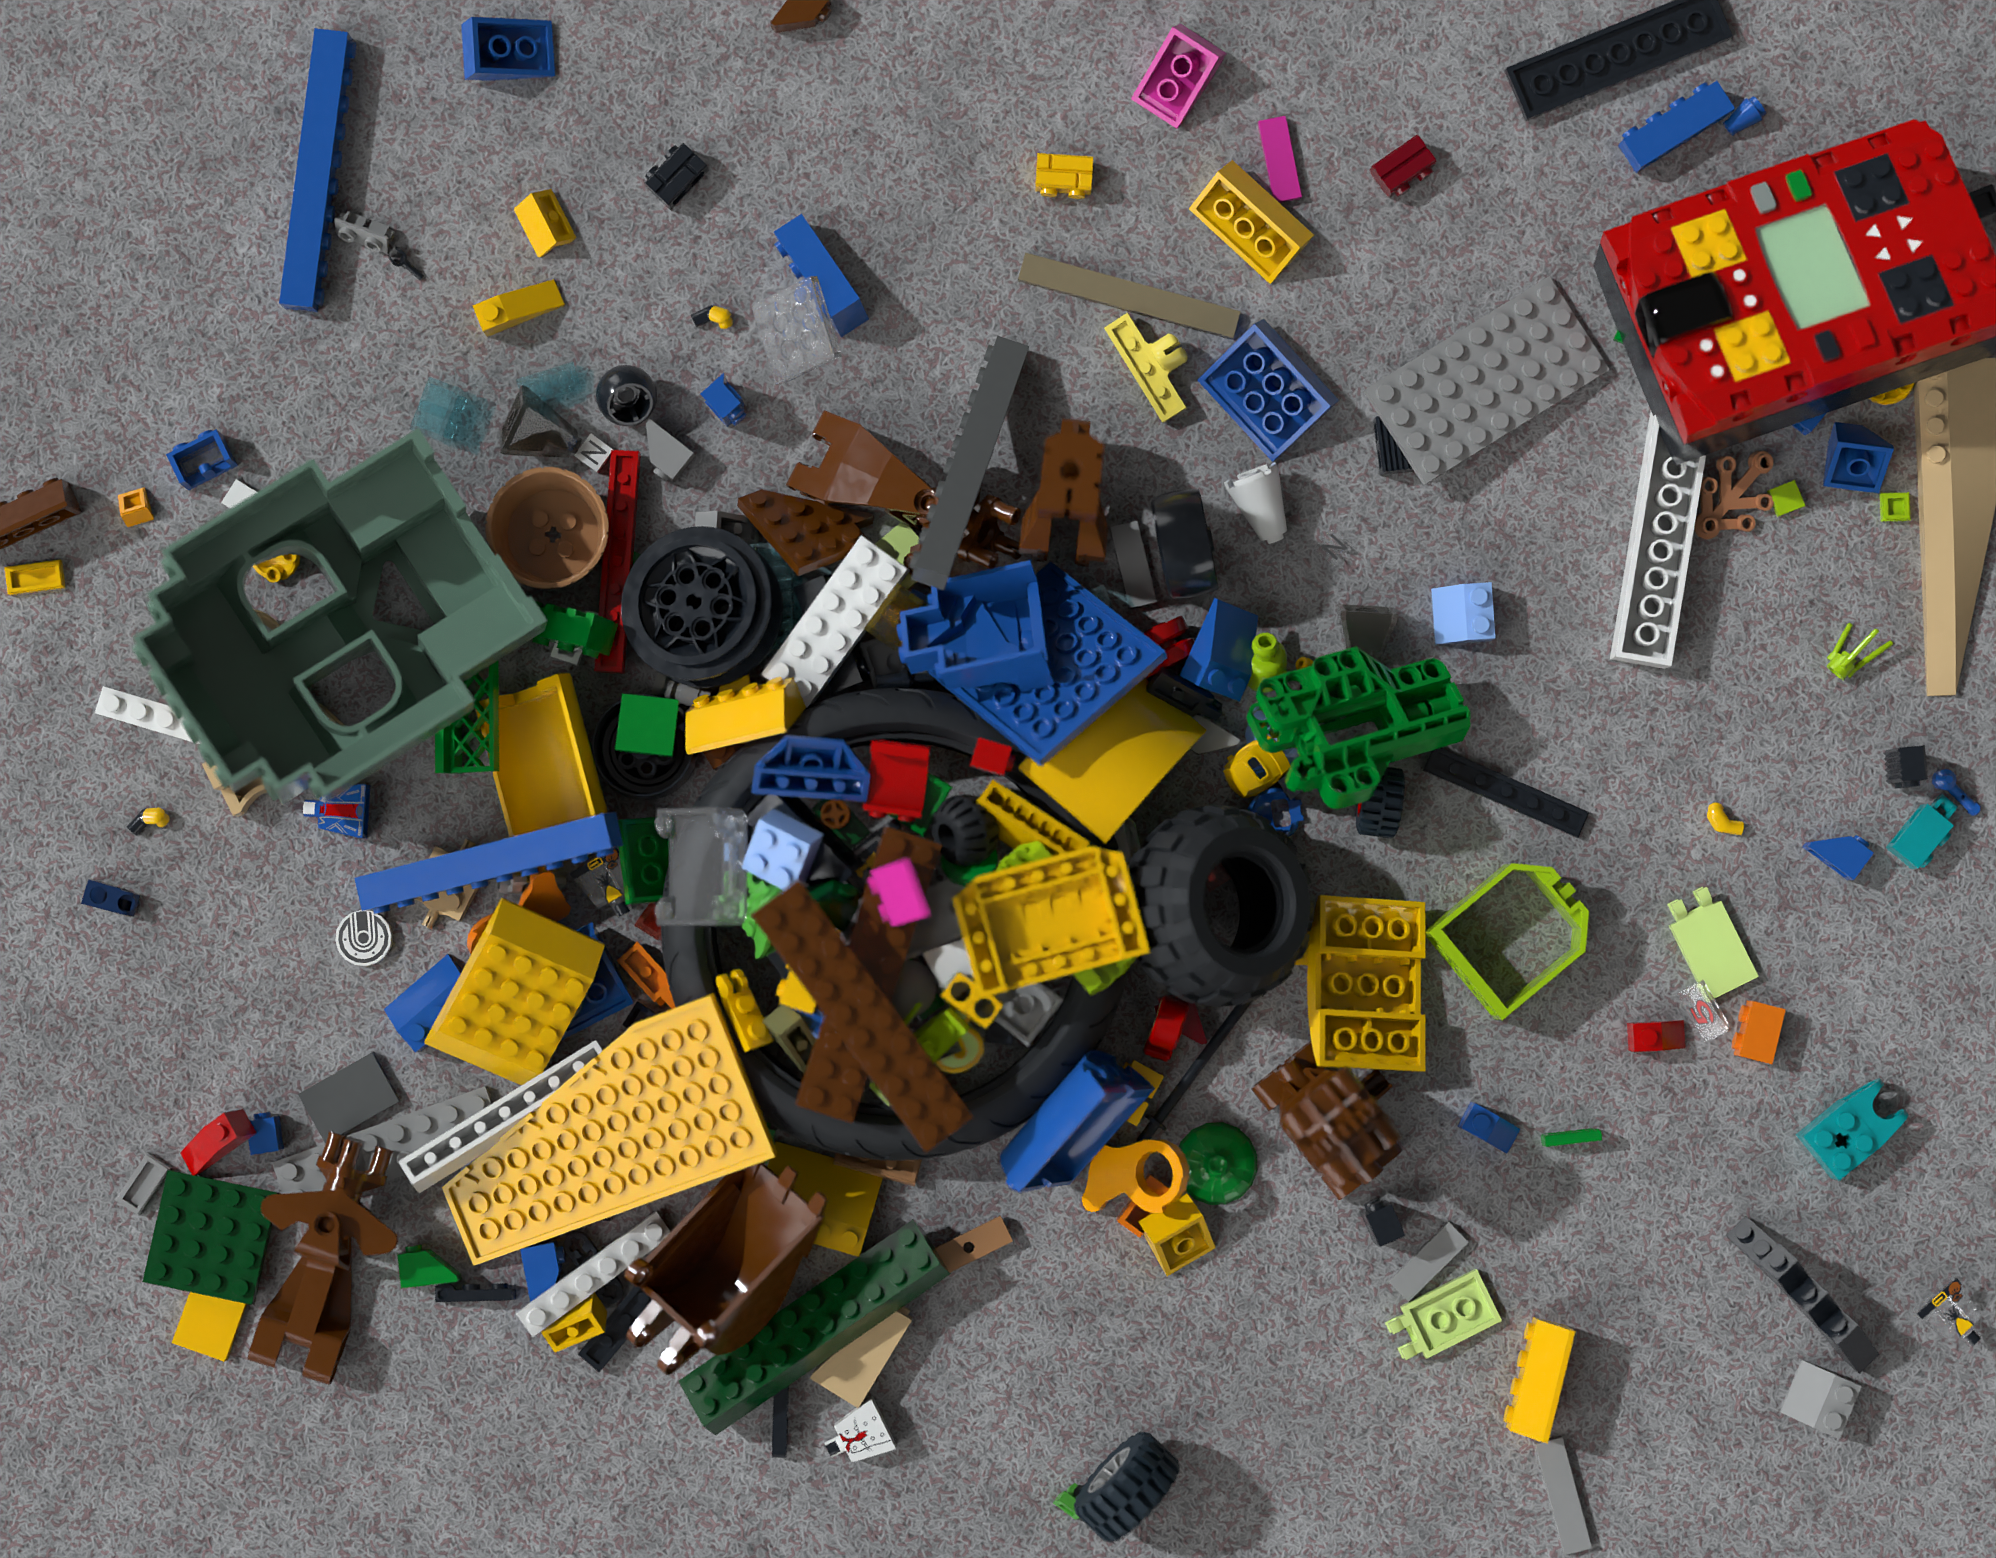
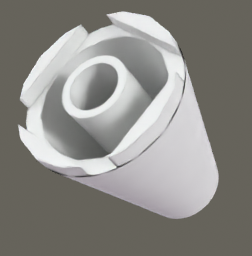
(1260, 501)

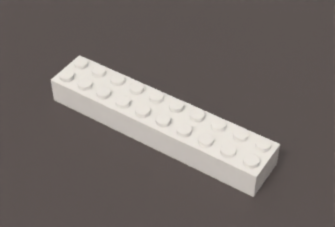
(1657, 555)

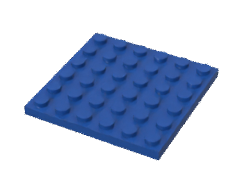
(1093, 666)

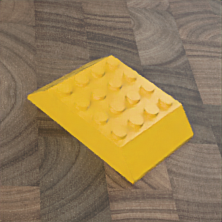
(516, 993)

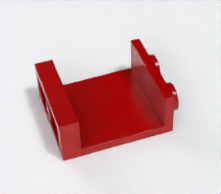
(897, 779)

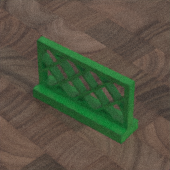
(449, 740)

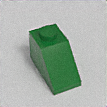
(424, 1268)

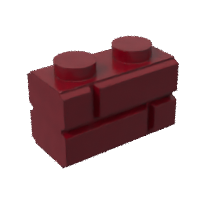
(1403, 166)

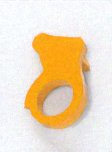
(1122, 1171)

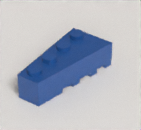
(811, 258)

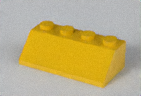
(1251, 221)
(742, 714)
(1539, 1379)

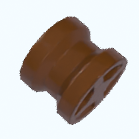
(835, 813)

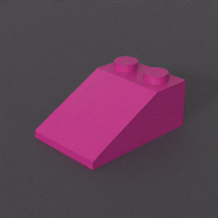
(1178, 75)
(898, 892)

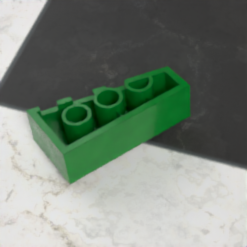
(576, 630)

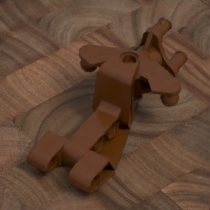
(868, 474)
(317, 1295)

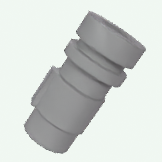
(670, 689)

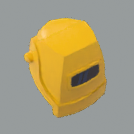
(1254, 769)

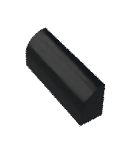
(833, 858)

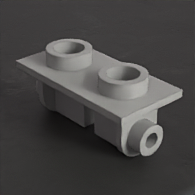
(352, 228)

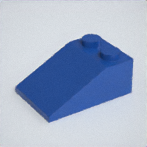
(507, 48)
(1223, 651)

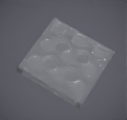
(796, 330)

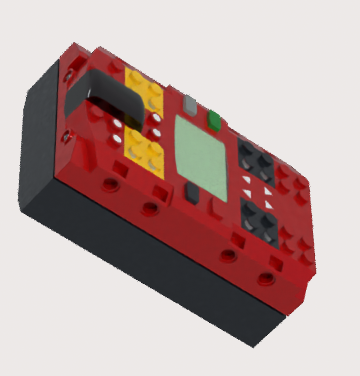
(1801, 288)

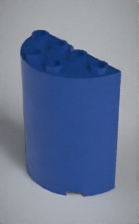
(1073, 1123)

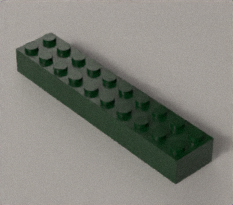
(815, 1327)

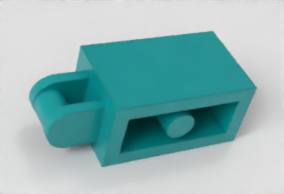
(1923, 833)

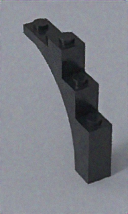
(1805, 1293)

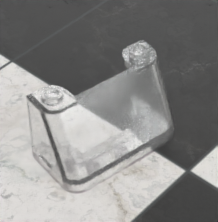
(704, 866)

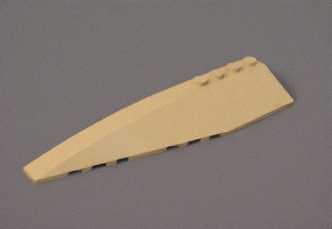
(1955, 508)

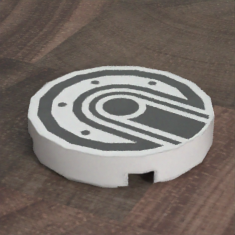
(364, 938)

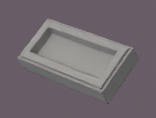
(143, 1184)

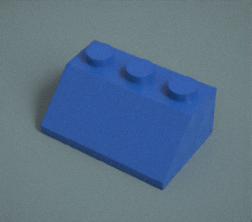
(421, 1003)

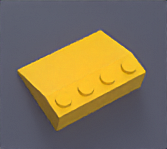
(848, 1192)

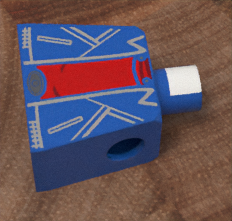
(343, 814)

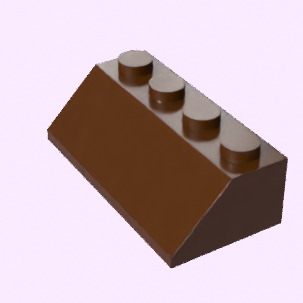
(36, 511)

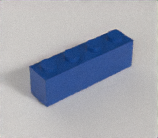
(1676, 126)

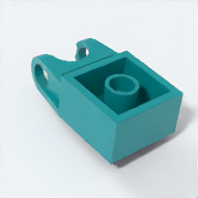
(1857, 1123)

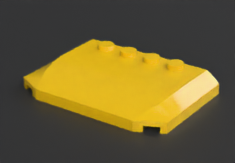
(1049, 919)

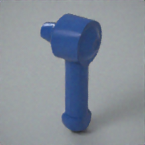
(1946, 780)

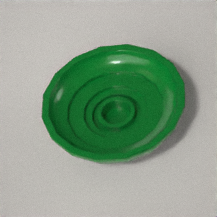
(1219, 1163)

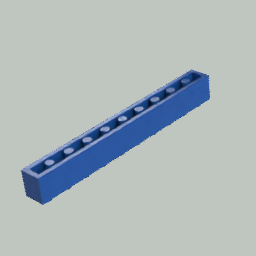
(316, 170)
(489, 861)

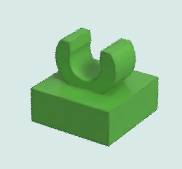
(1066, 1501)

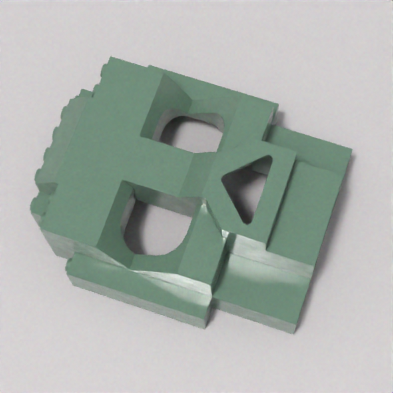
(249, 686)

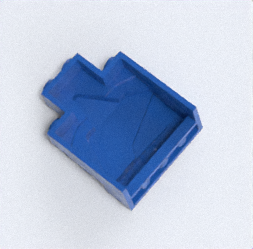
(981, 631)

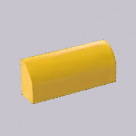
(1024, 823)

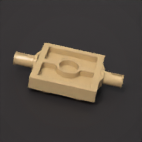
(451, 905)

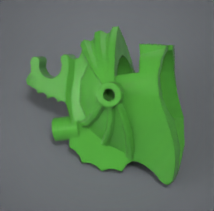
(760, 893)

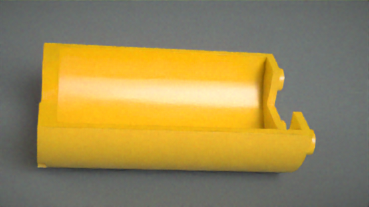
(544, 758)

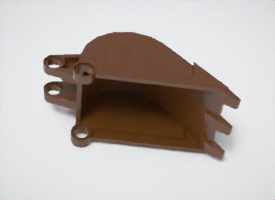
(726, 1264)

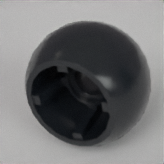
(631, 407)

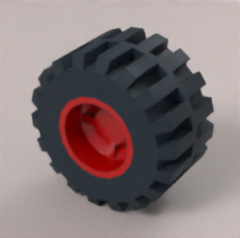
(1383, 811)

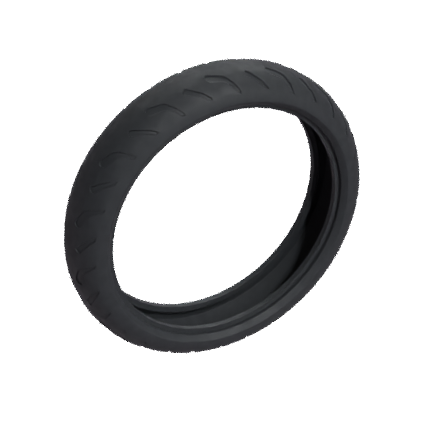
(877, 1130)

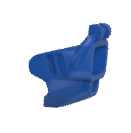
(1262, 805)

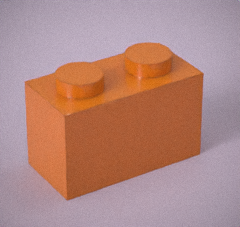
(1758, 1031)

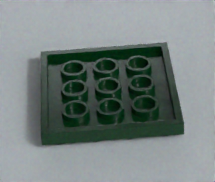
(209, 1238)

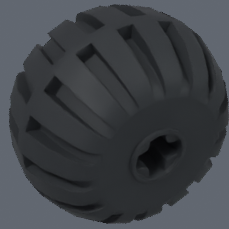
(964, 830)

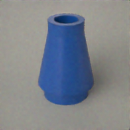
(1745, 115)

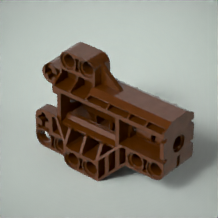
(1068, 489)

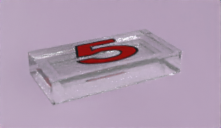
(1704, 1011)

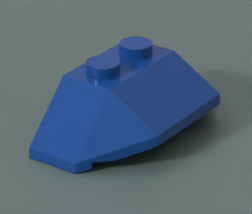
(812, 770)

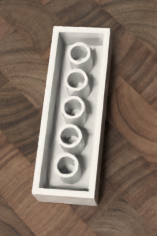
(836, 619)

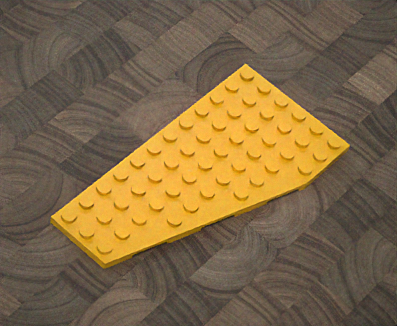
(625, 1130)

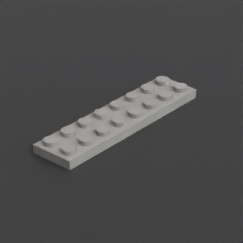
(401, 1135)

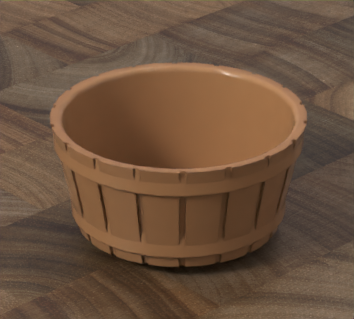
(529, 508)

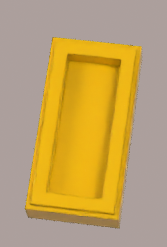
(34, 577)

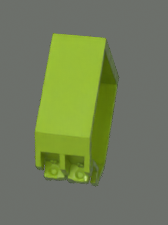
(1557, 894)

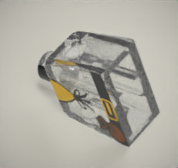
(603, 882)
(1949, 1312)

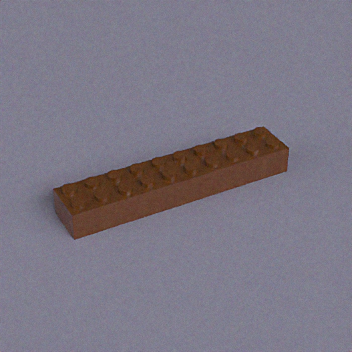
(861, 1015)
(833, 1074)

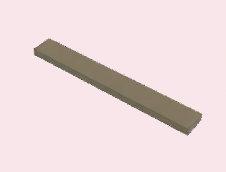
(1129, 296)

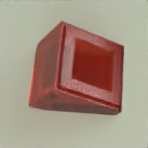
(648, 922)

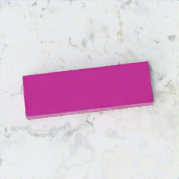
(1279, 159)

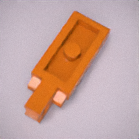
(647, 974)

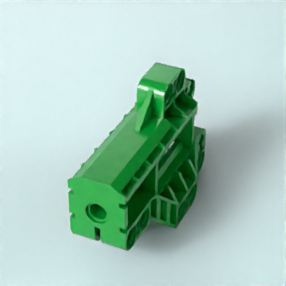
(1410, 706)

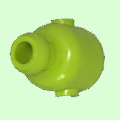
(1268, 660)

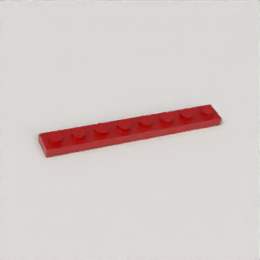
(618, 551)

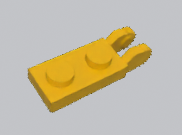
(743, 1011)

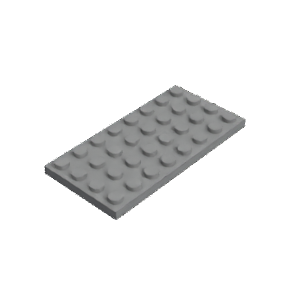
(1486, 380)

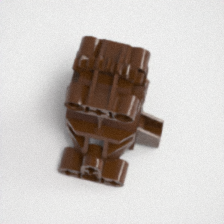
(1332, 1119)

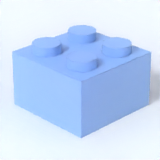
(781, 849)

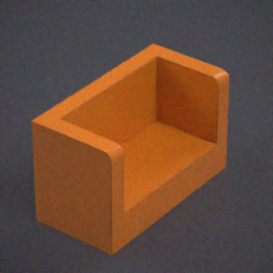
(1133, 1213)

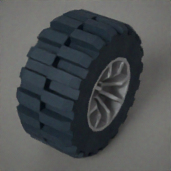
(1126, 1487)

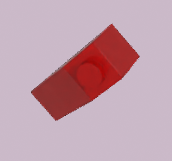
(217, 1140)

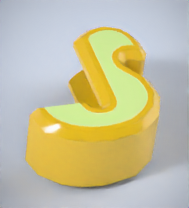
(972, 1050)

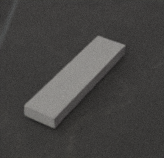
(1562, 1495)

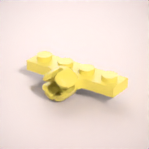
(1150, 364)

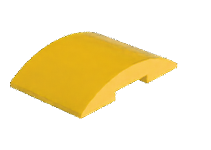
(1117, 760)
(1367, 983)

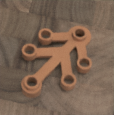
(1729, 496)

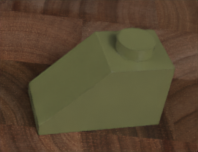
(791, 1034)

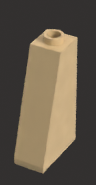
(858, 1364)

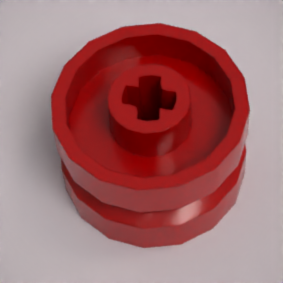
(1165, 636)

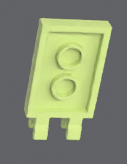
(1711, 944)
(1445, 1316)

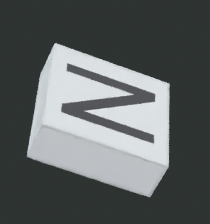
(594, 453)

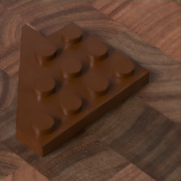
(804, 530)

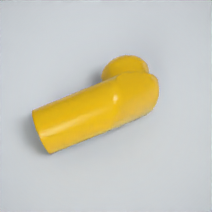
(1720, 821)

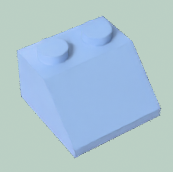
(1463, 613)

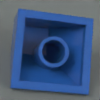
(1856, 458)

